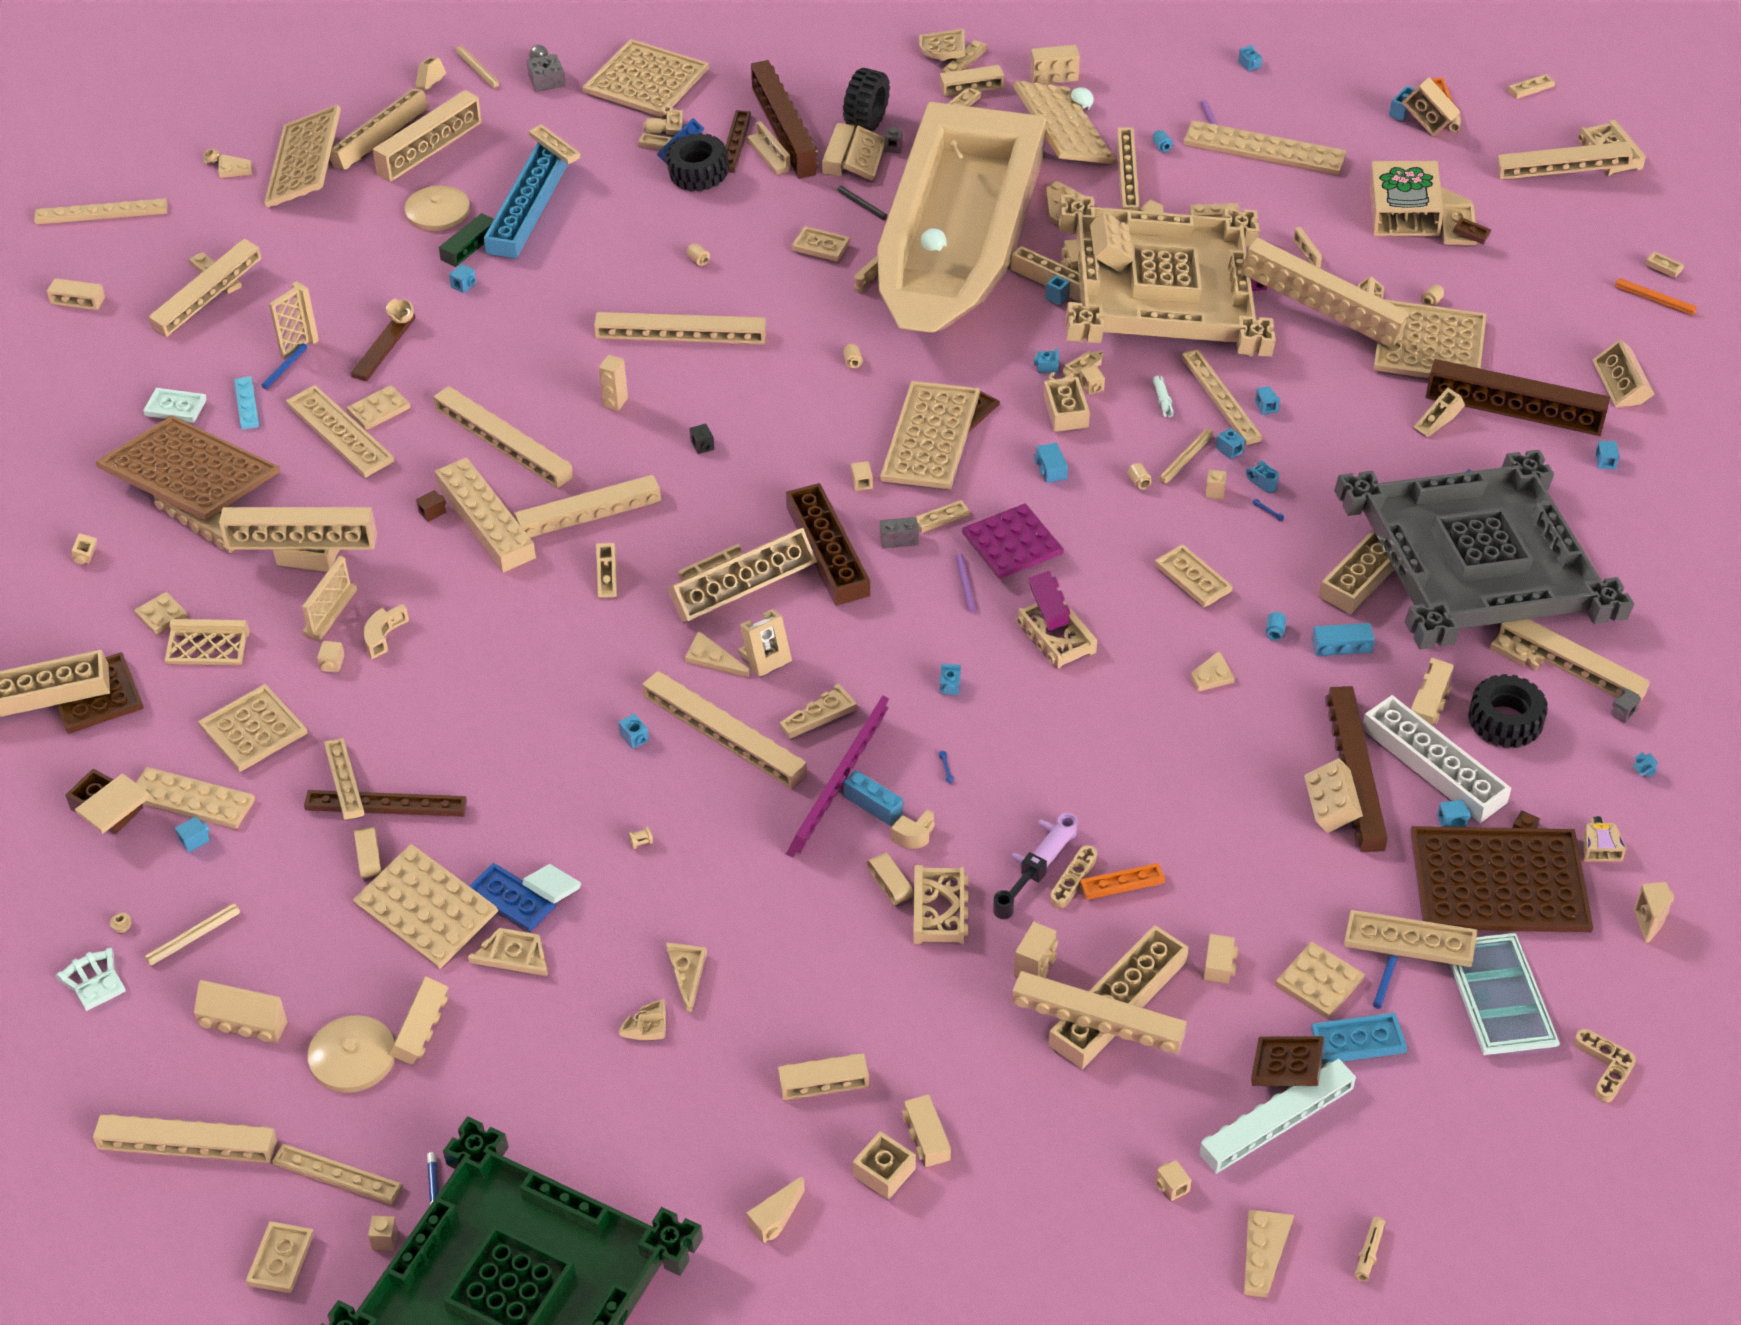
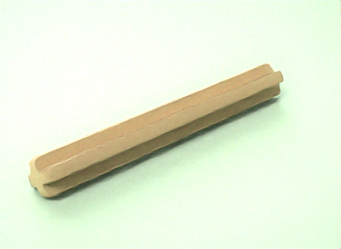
(477, 66)
(1186, 455)
(192, 934)

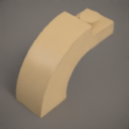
(379, 625)

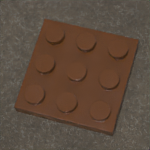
(1288, 1061)

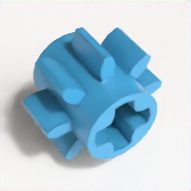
(1645, 764)

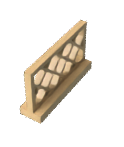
(303, 315)
(328, 600)
(208, 629)

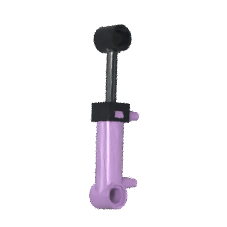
(1036, 863)

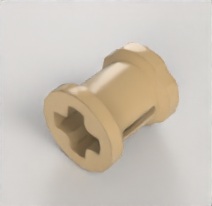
(640, 837)

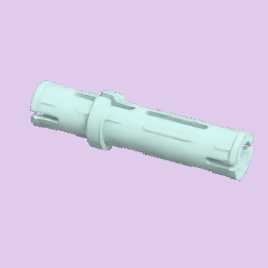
(1165, 401)

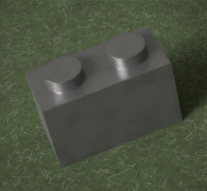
(899, 532)

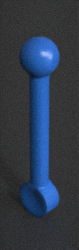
(1280, 517)
(943, 754)

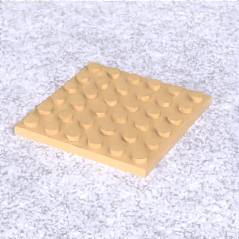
(645, 77)
(1432, 335)

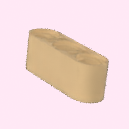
(367, 852)
(890, 878)

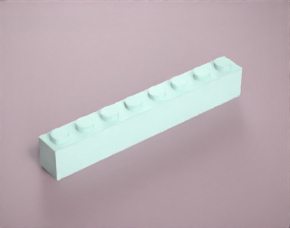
(1275, 1117)

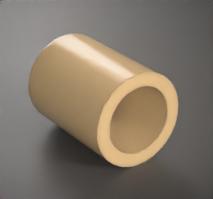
(1454, 125)

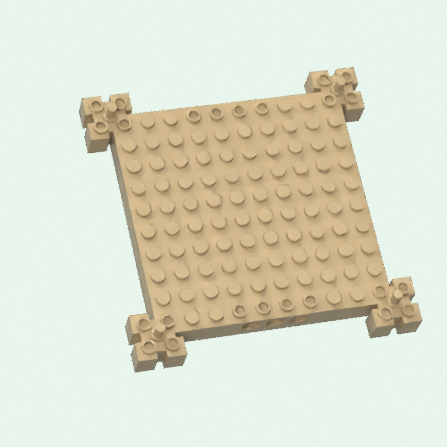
(1178, 284)

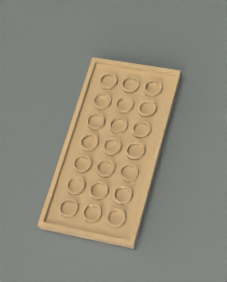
(1066, 123)
(302, 156)
(930, 435)

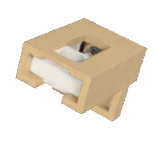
(765, 643)

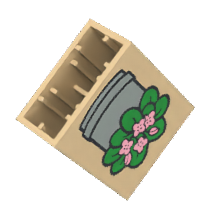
(1406, 198)

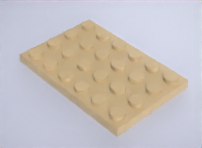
(425, 906)

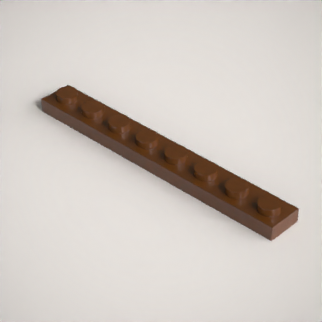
(391, 803)

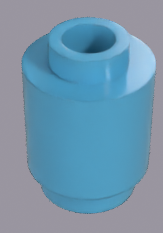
(1162, 141)
(1276, 625)

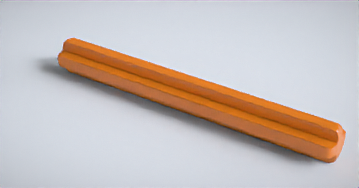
(1655, 296)

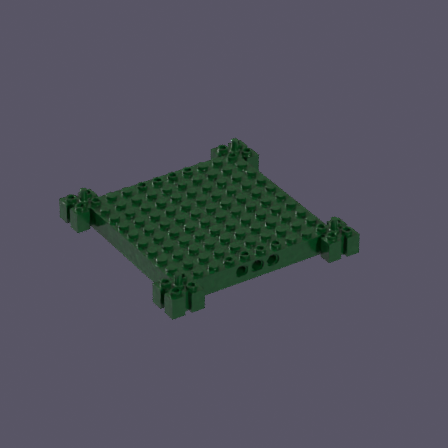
(519, 1250)

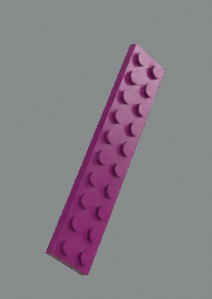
(838, 777)

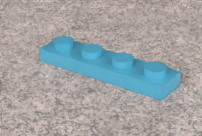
(246, 402)

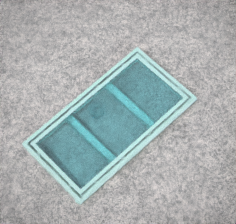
(1504, 998)

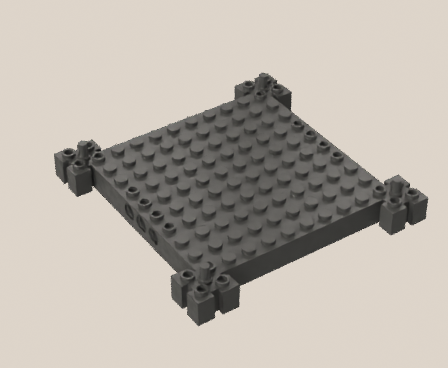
(1481, 548)

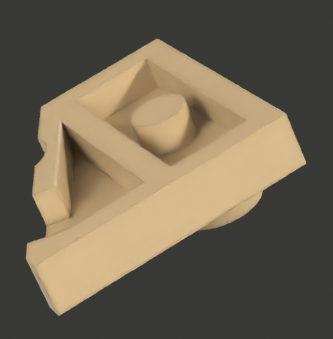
(1212, 673)

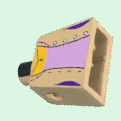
(1602, 842)

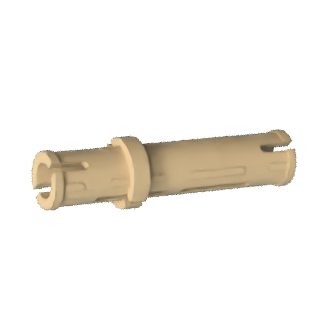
(1369, 1249)

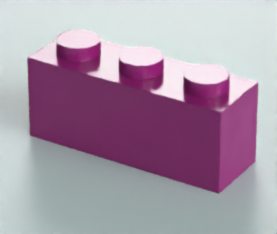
(1049, 600)

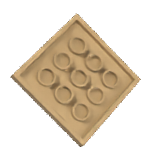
(252, 727)

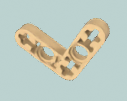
(1615, 1064)

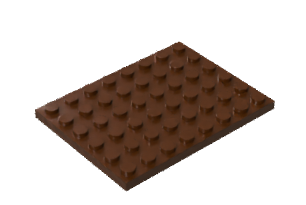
(1501, 878)

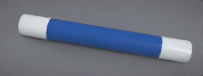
(432, 1176)

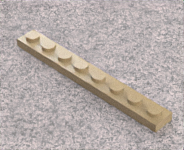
(100, 211)
(1221, 397)

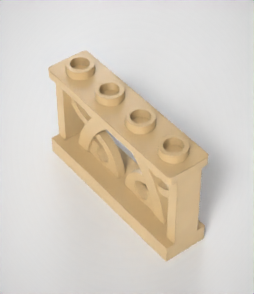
(1612, 134)
(1048, 644)
(923, 924)

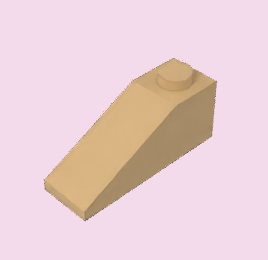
(1440, 413)
(606, 570)
(772, 1214)

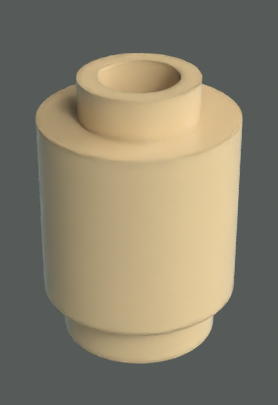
(655, 125)
(698, 254)
(1432, 295)
(852, 356)
(1139, 476)

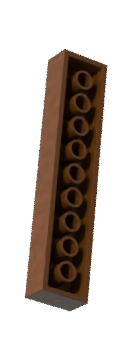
(784, 119)
(1520, 397)

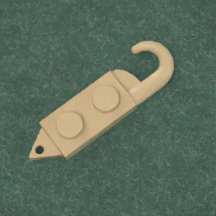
(1086, 360)

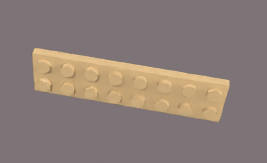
(340, 431)

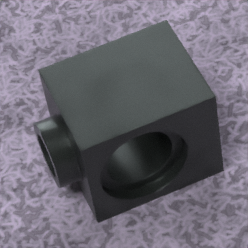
(701, 438)

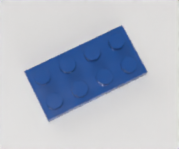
(512, 898)

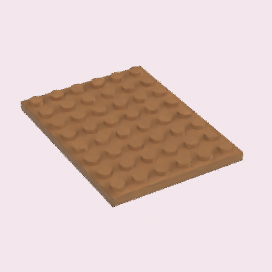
(188, 467)

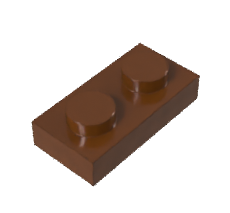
(1472, 230)

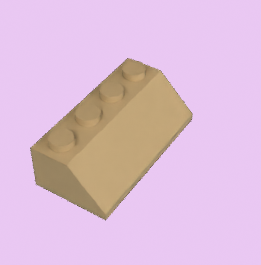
(1623, 375)
(239, 1011)

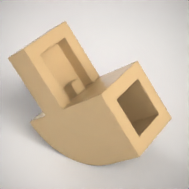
(913, 834)

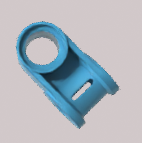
(1263, 477)

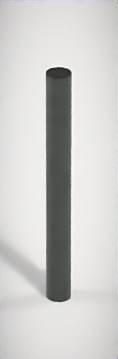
(863, 203)

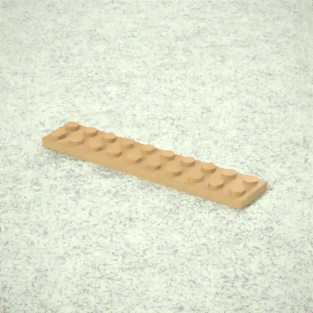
(1265, 147)

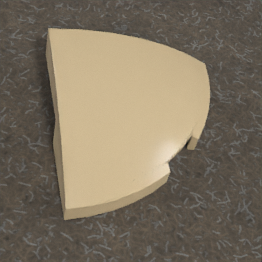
(647, 1023)

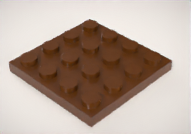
(98, 709)

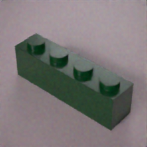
(465, 240)

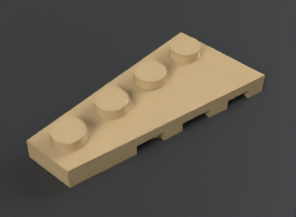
(826, 709)
(1264, 1246)

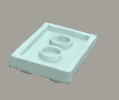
(175, 403)

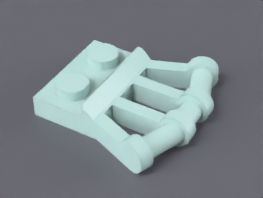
(97, 989)

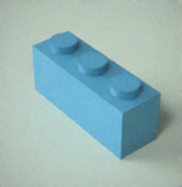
(1343, 639)
(873, 797)

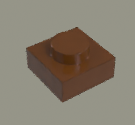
(1526, 820)

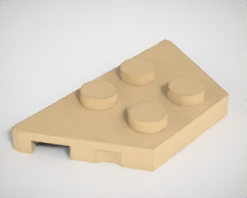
(710, 562)
(512, 951)

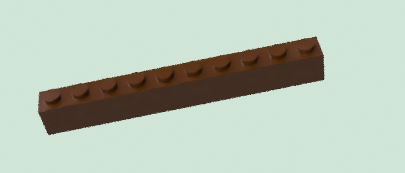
(1353, 751)

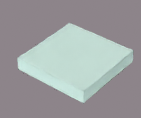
(551, 883)

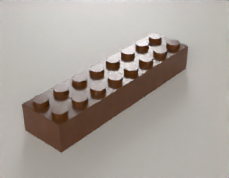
(834, 553)

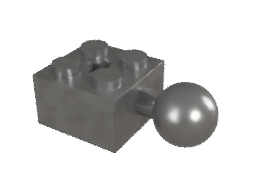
(544, 69)

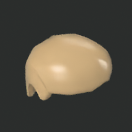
(400, 310)

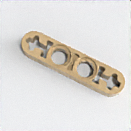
(1071, 875)

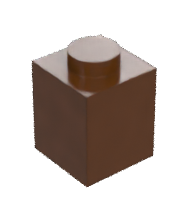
(431, 505)

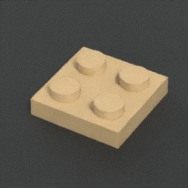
(159, 611)

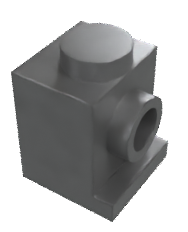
(894, 137)
(1625, 705)

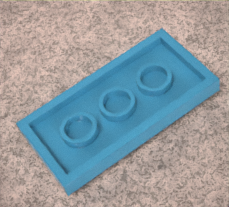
(1360, 1037)

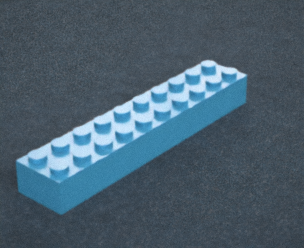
(524, 203)

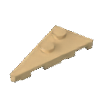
(710, 655)
(687, 966)

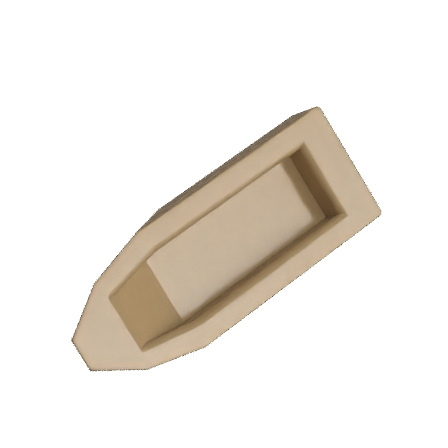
(971, 199)

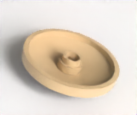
(437, 208)
(351, 1053)

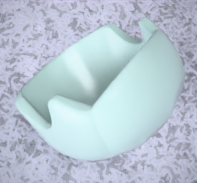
(1083, 97)
(933, 239)

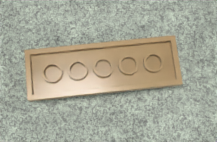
(195, 798)
(1411, 938)

